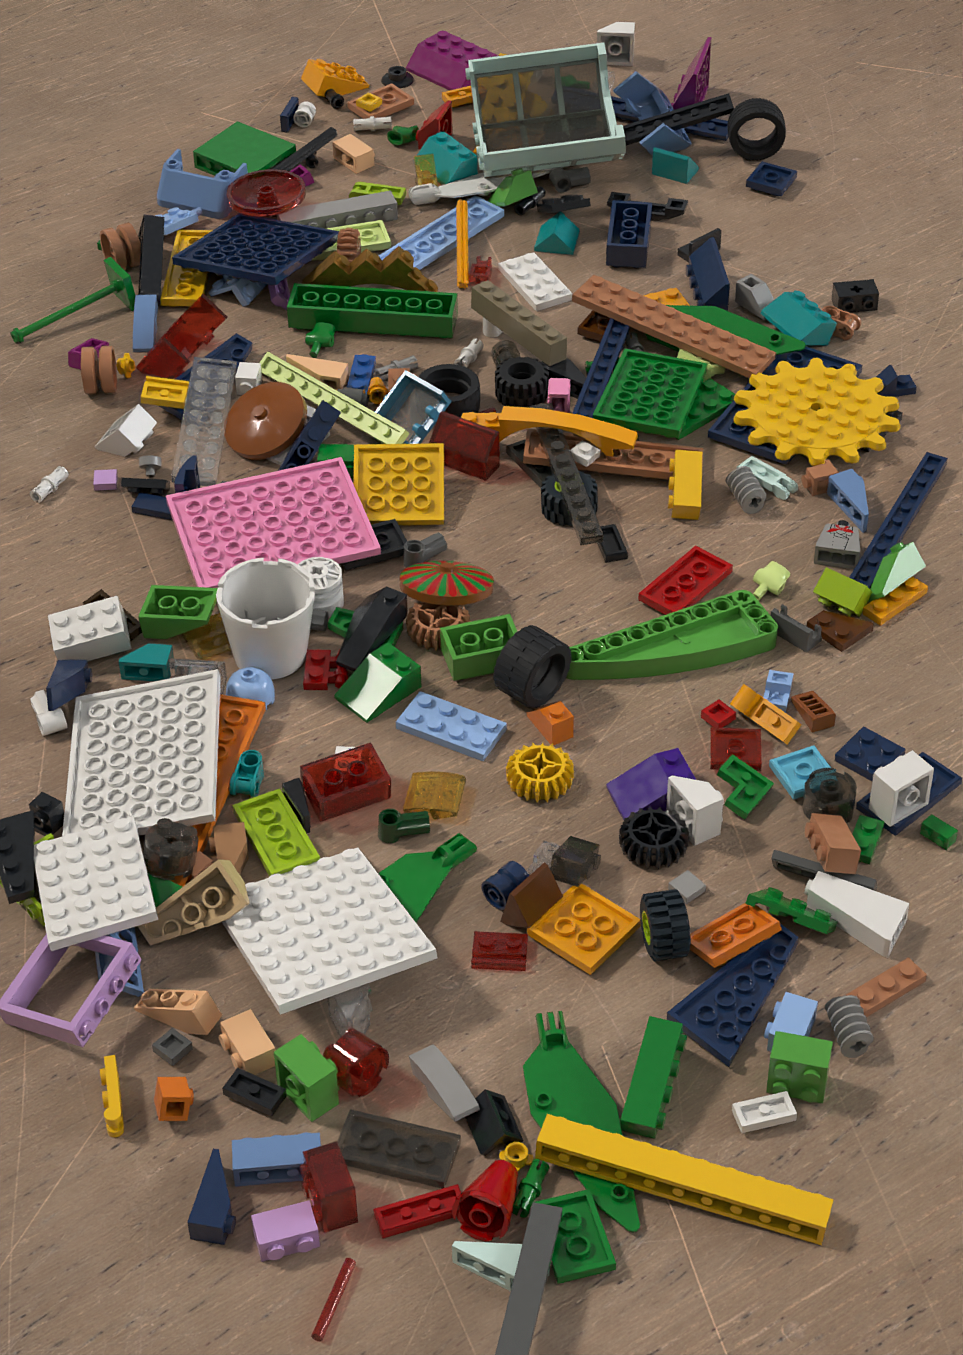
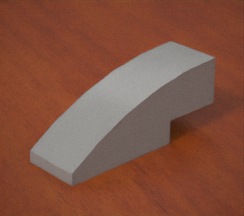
(443, 1083)

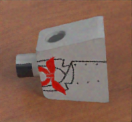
(838, 546)

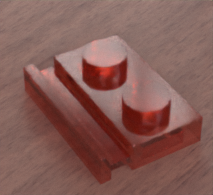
(499, 951)

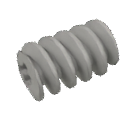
(746, 489)
(849, 1025)

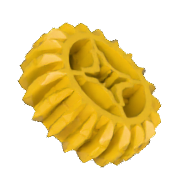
(540, 772)

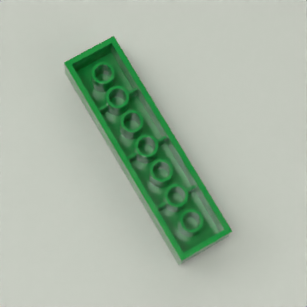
(373, 310)

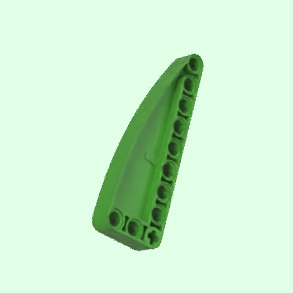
(679, 642)

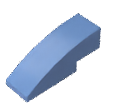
(144, 322)

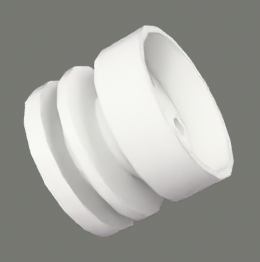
(327, 583)

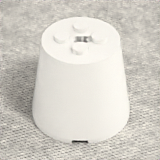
(267, 614)

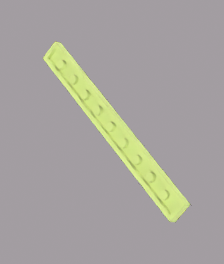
(316, 391)

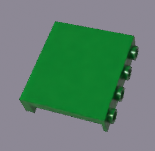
(241, 145)

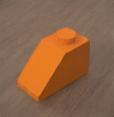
(553, 722)

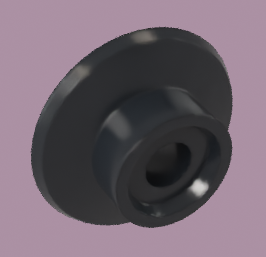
(398, 76)

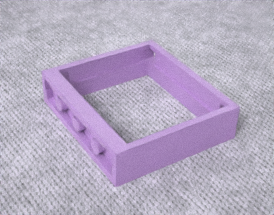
(96, 1006)

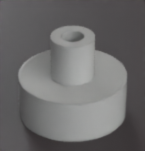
(150, 464)

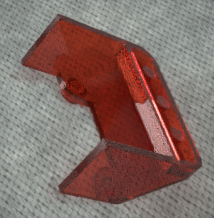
(182, 339)

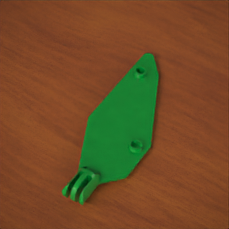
(740, 327)
(419, 875)
(565, 1087)

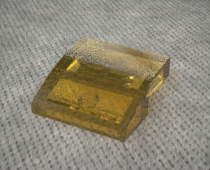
(208, 639)
(436, 793)

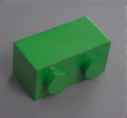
(938, 831)

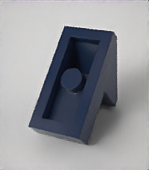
(896, 385)

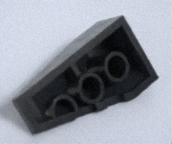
(372, 625)

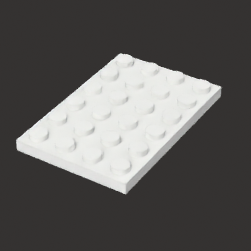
(93, 883)

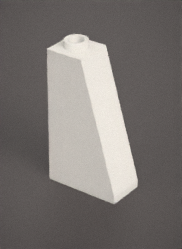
(860, 911)

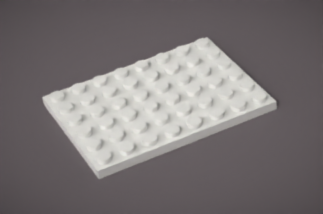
(145, 754)
(325, 931)

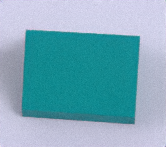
(673, 166)
(557, 236)

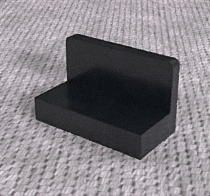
(686, 250)
(493, 1122)

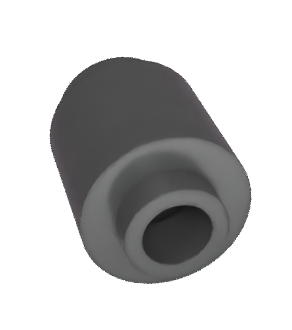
(357, 395)

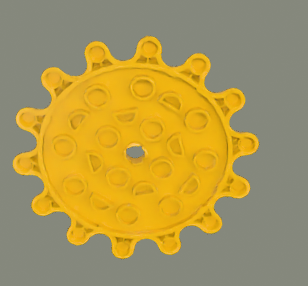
(786, 416)

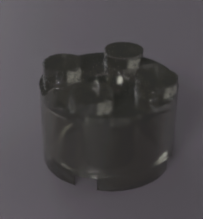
(829, 794)
(170, 849)

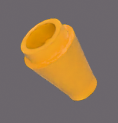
(377, 390)

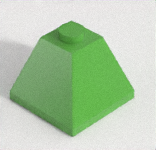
(514, 188)

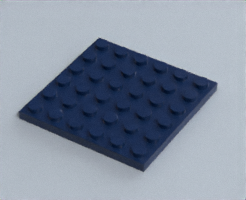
(256, 249)

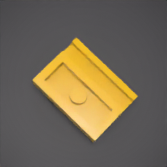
(164, 392)

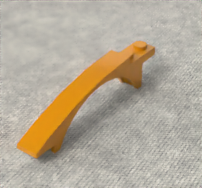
(600, 433)

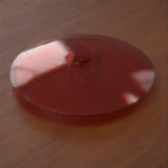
(266, 193)

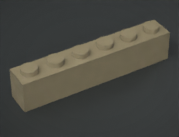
(519, 323)

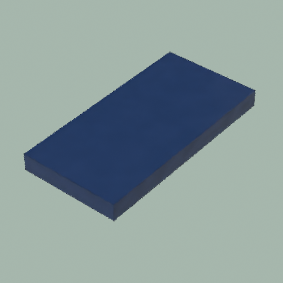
(943, 783)

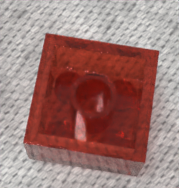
(329, 1187)

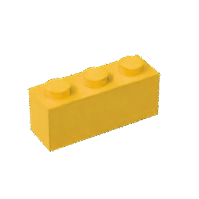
(685, 484)

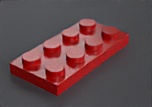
(685, 581)

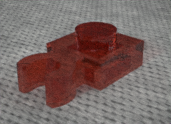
(481, 270)

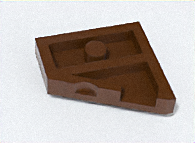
(839, 629)

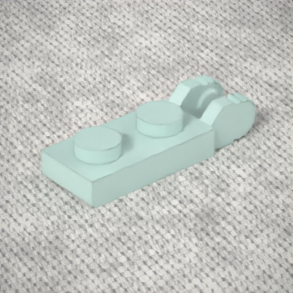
(771, 478)

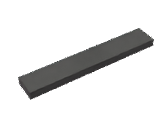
(529, 1280)

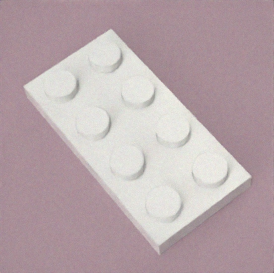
(535, 281)

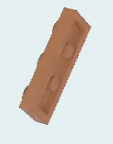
(889, 986)

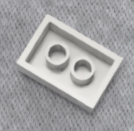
(90, 631)

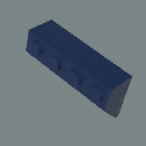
(708, 276)

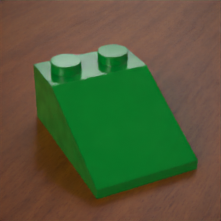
(380, 683)

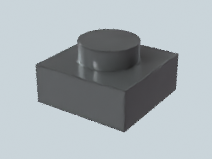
(172, 1046)

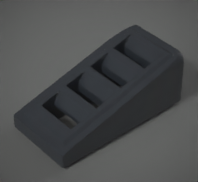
(296, 798)

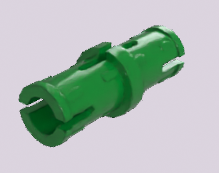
(530, 1188)

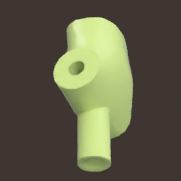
(771, 579)

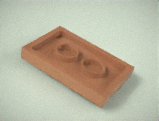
(392, 101)

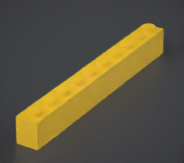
(684, 1179)

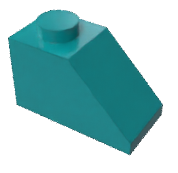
(147, 663)

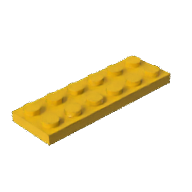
(183, 285)

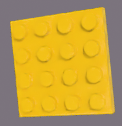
(401, 482)

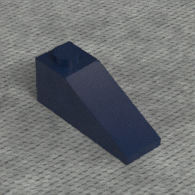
(67, 682)
(212, 1212)

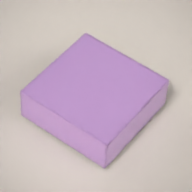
(105, 479)

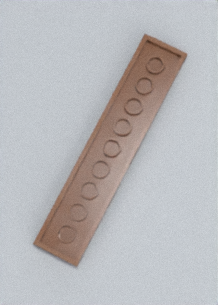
(673, 326)

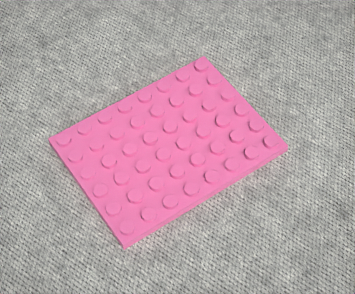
(271, 517)

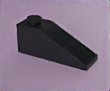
(568, 370)

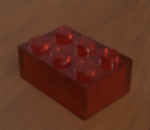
(345, 782)

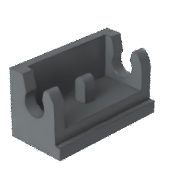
(794, 631)

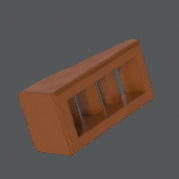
(825, 717)

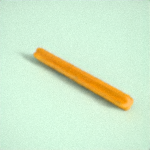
(462, 243)

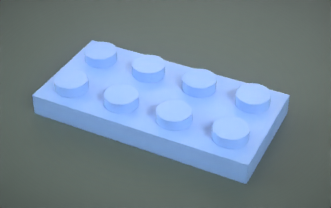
(451, 726)

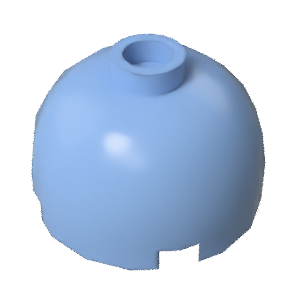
(251, 684)

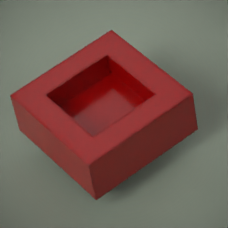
(718, 714)

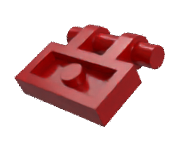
(317, 671)

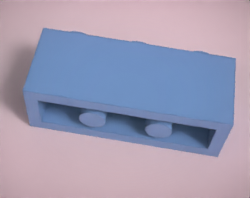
(271, 1158)

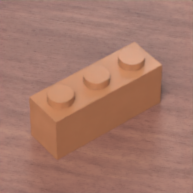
(833, 843)

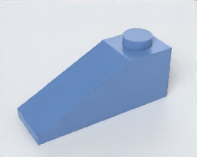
(849, 493)

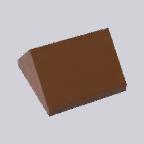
(531, 898)

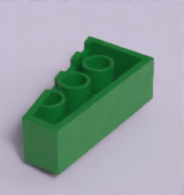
(653, 1077)

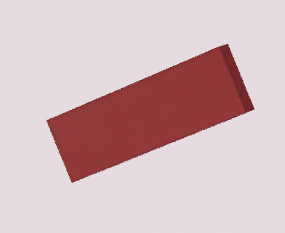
(416, 1211)

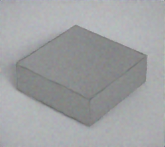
(688, 886)

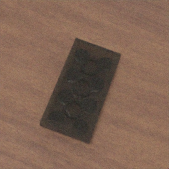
(398, 1148)

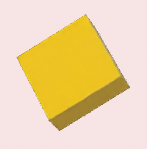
(369, 102)

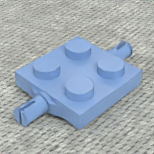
(178, 219)

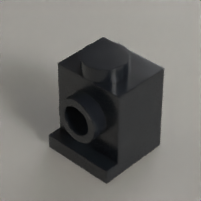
(48, 814)

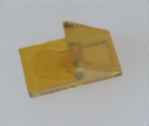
(425, 169)

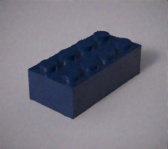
(629, 234)

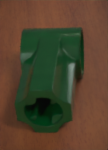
(394, 825)

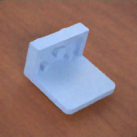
(242, 288)

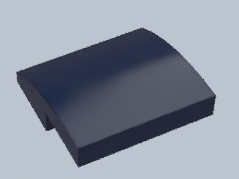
(188, 476)

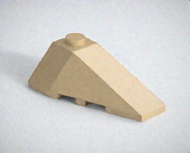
(202, 902)

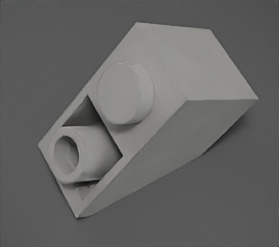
(753, 294)

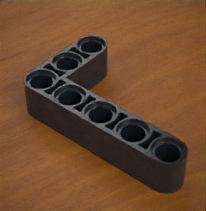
(151, 255)

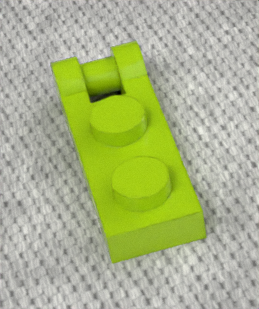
(364, 188)

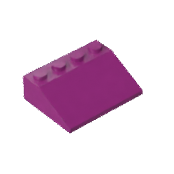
(696, 80)

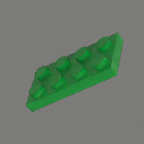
(708, 405)

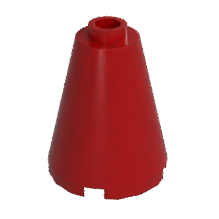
(488, 1202)

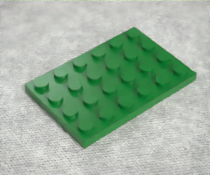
(651, 393)

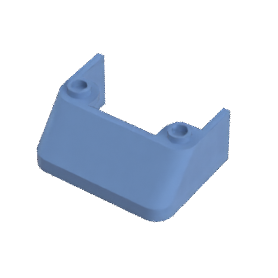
(647, 101)
(194, 190)

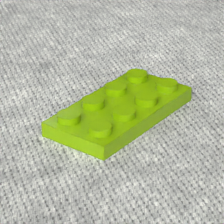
(275, 832)

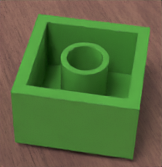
(799, 1066)
(307, 1077)

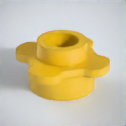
(125, 365)
(519, 1150)

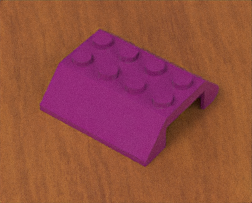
(444, 60)

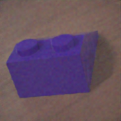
(648, 782)

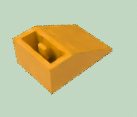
(323, 76)

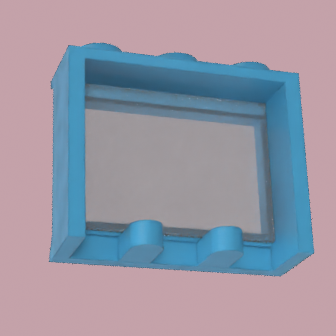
(413, 406)

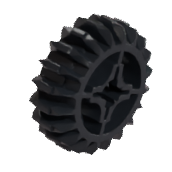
(654, 837)

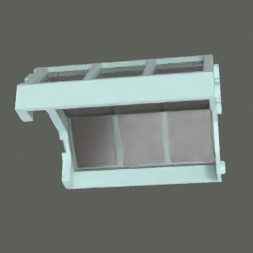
(544, 110)

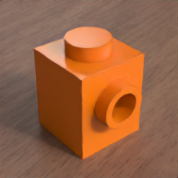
(173, 1098)

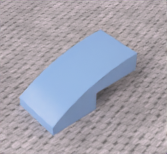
(778, 688)

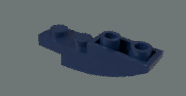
(311, 436)

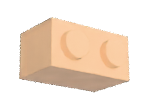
(353, 153)
(247, 1043)

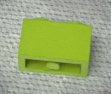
(842, 592)

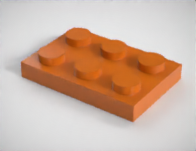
(733, 934)

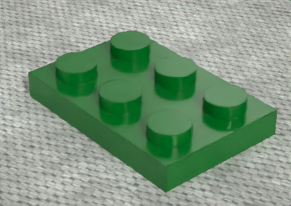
(581, 1239)

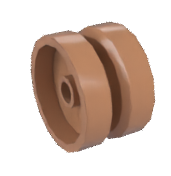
(121, 245)
(96, 371)

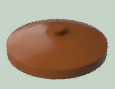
(265, 420)

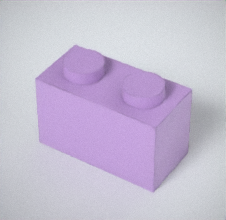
(285, 1231)

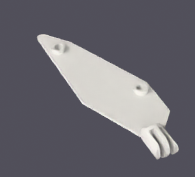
(465, 187)

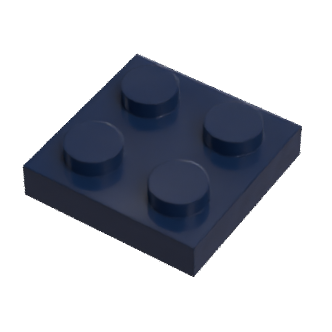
(771, 179)
(868, 752)

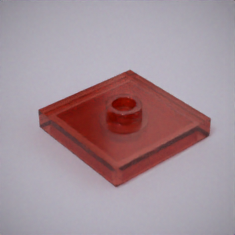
(737, 741)

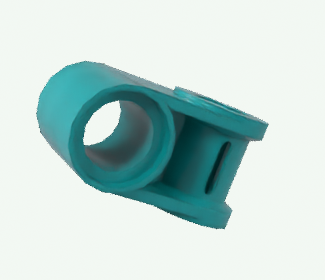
(247, 774)

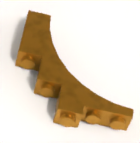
(369, 269)

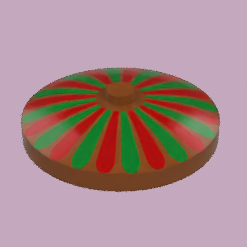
(446, 582)

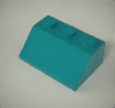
(450, 157)
(800, 318)

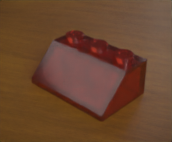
(467, 445)

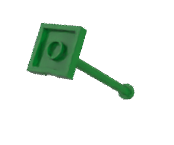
(119, 285)

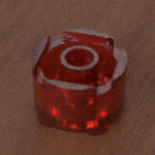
(357, 1062)

